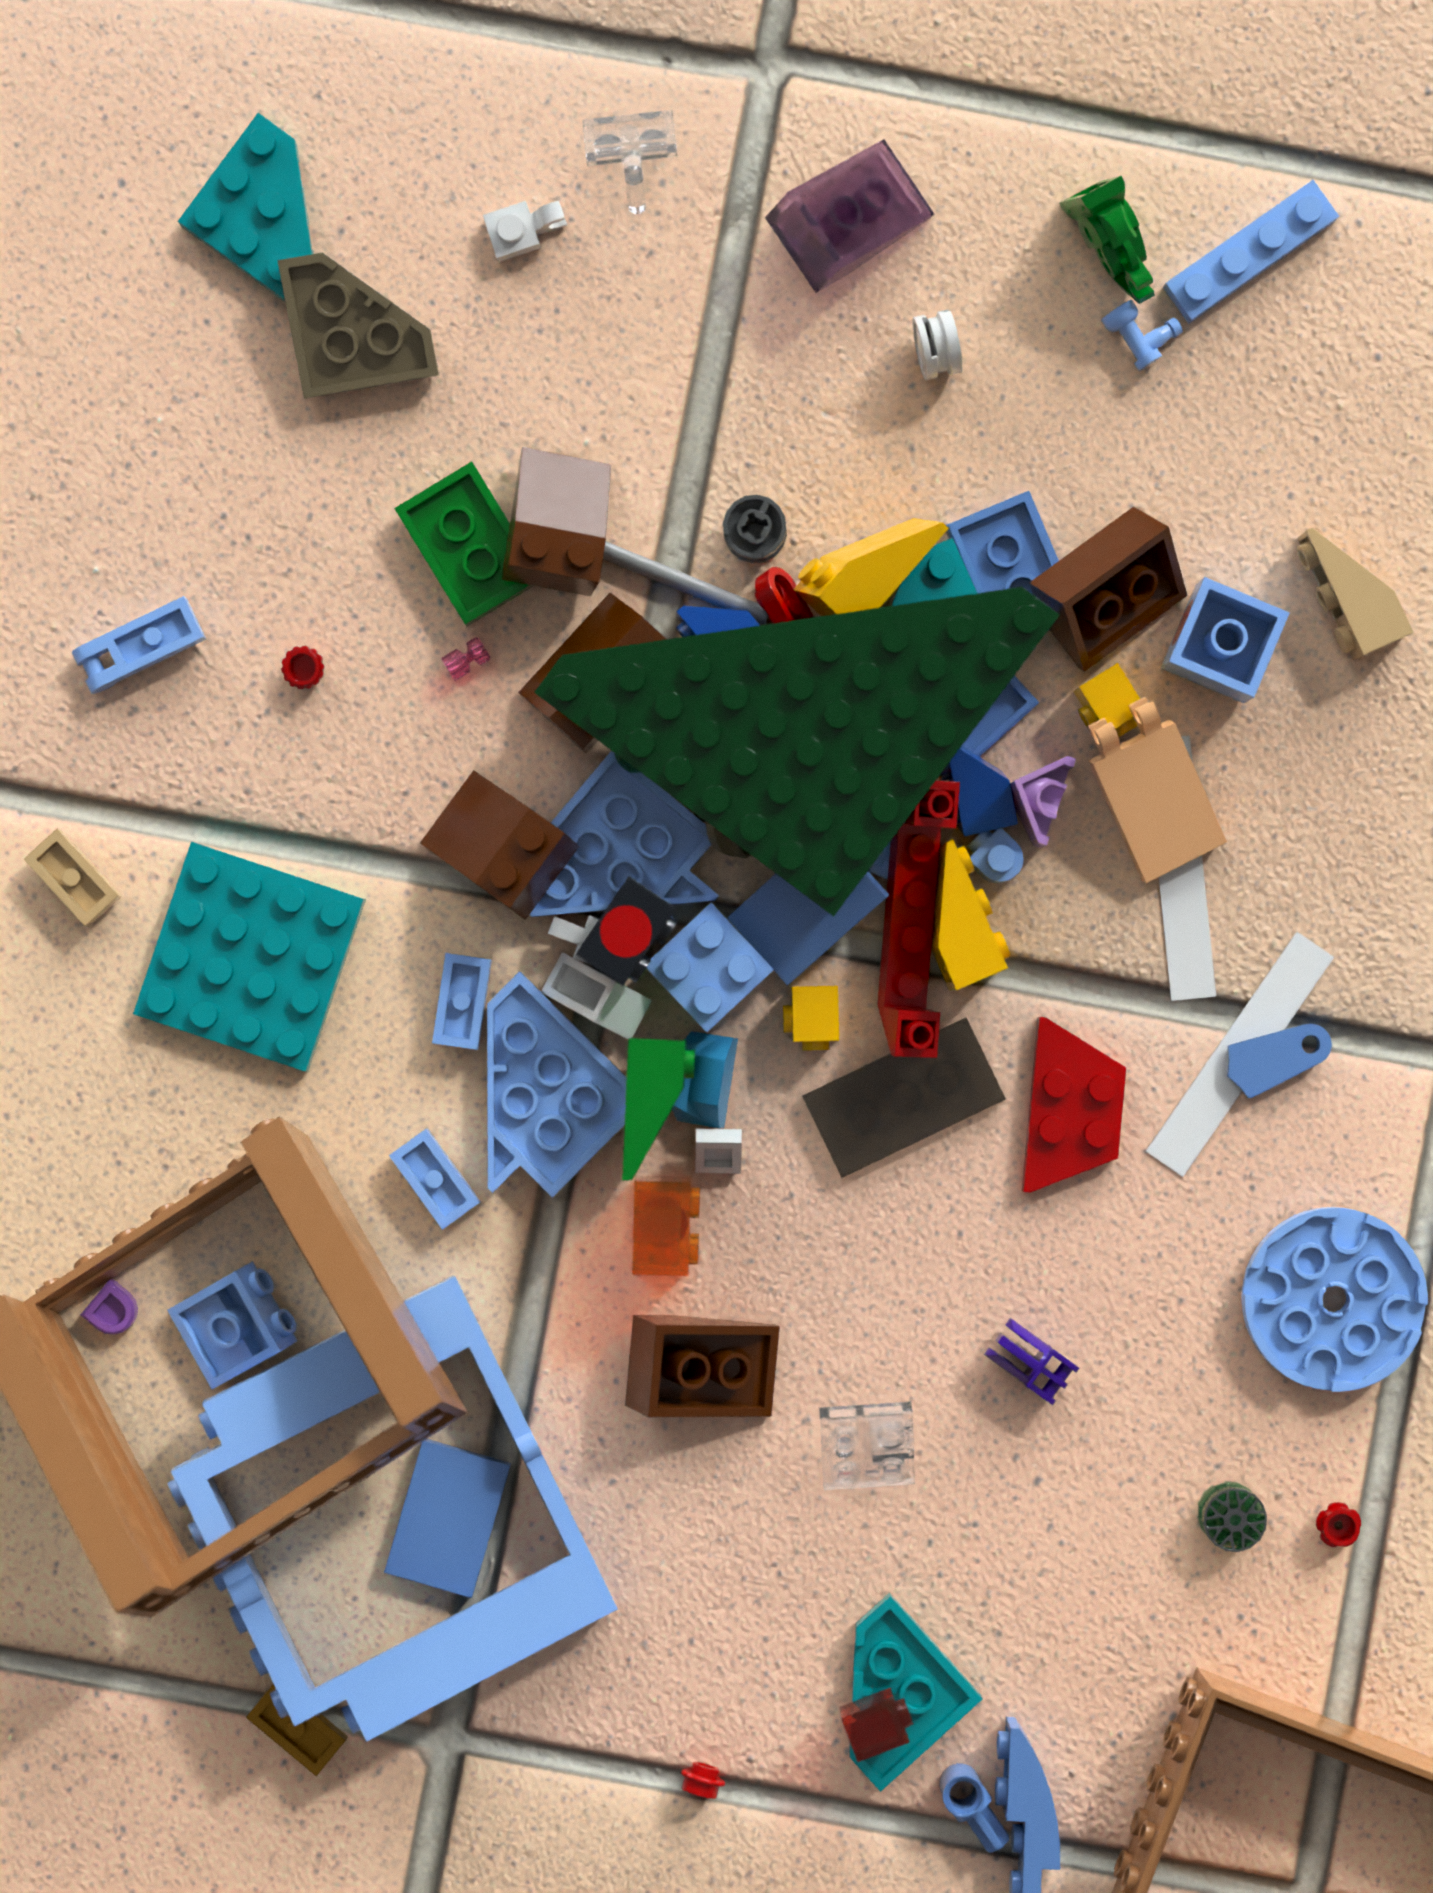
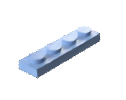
(1251, 251)

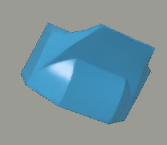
(707, 1094)

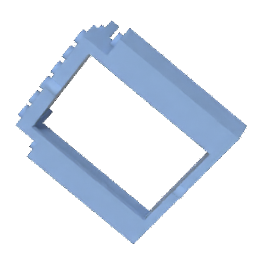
(454, 1651)

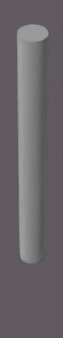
(682, 581)

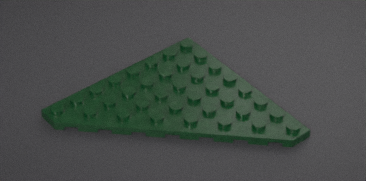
(806, 730)

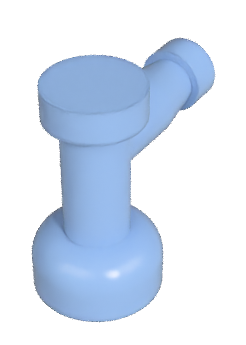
(1142, 346)

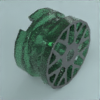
(1232, 1516)

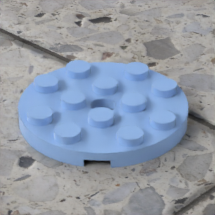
(1381, 1308)

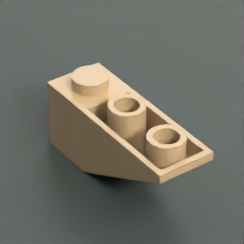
(1361, 603)

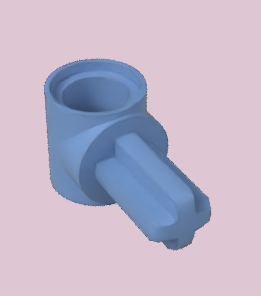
(974, 1808)

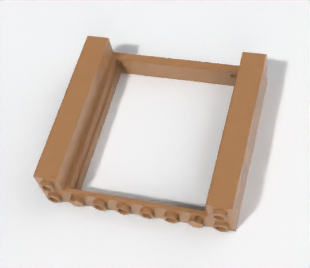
(82, 1443)

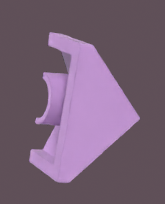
(1039, 796)

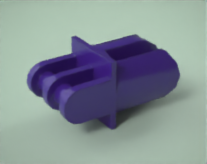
(1035, 1363)

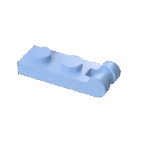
(139, 644)

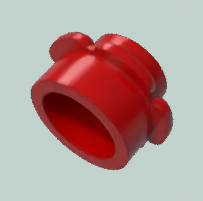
(1350, 1525)
(702, 1780)

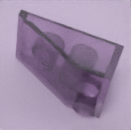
(848, 215)

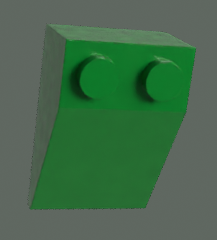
(652, 1087)

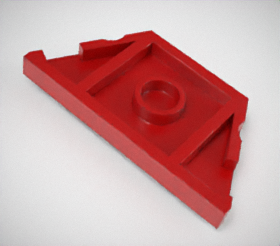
(1071, 1108)

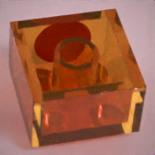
(663, 1225)

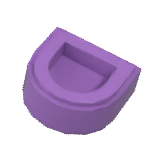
(112, 1309)

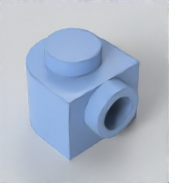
(996, 856)

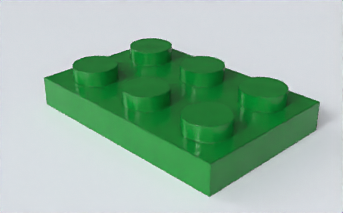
(463, 541)

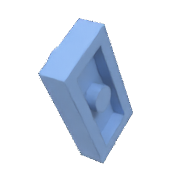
(462, 1001)
(434, 1178)

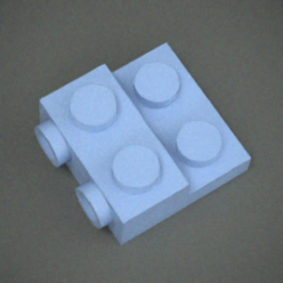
(234, 1324)

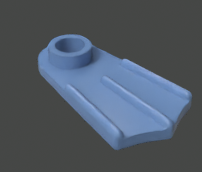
(1275, 1057)

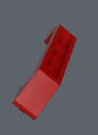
(908, 925)

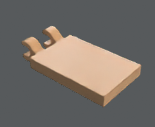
(1154, 793)

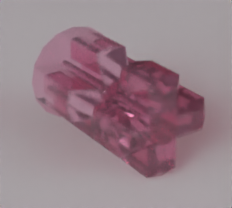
(459, 663)

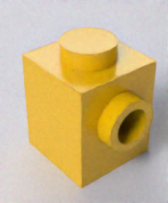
(1108, 698)
(812, 1016)

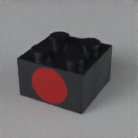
(627, 931)

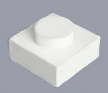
(718, 1151)

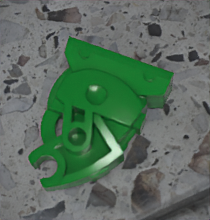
(1114, 233)

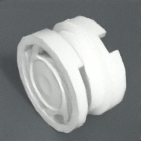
(937, 344)

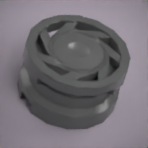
(754, 528)

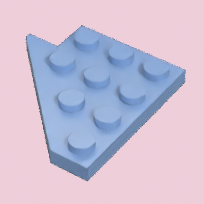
(623, 831)
(547, 1090)

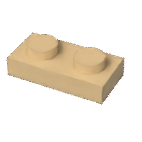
(72, 877)

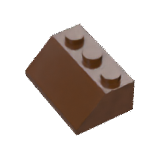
(1111, 586)
(606, 627)

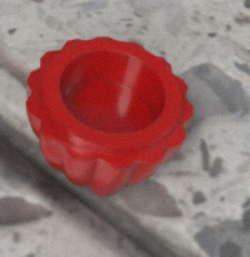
(303, 667)

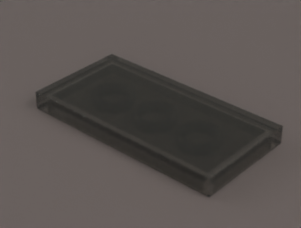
(903, 1099)

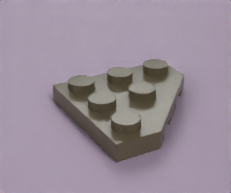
(348, 331)

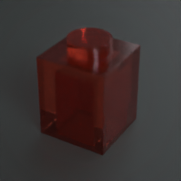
(876, 1724)

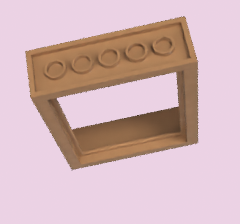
(1183, 1741)

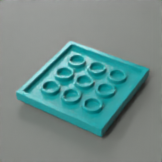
(249, 956)

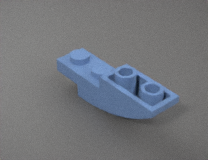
(1027, 1800)

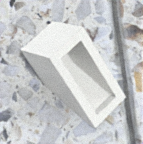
(596, 996)

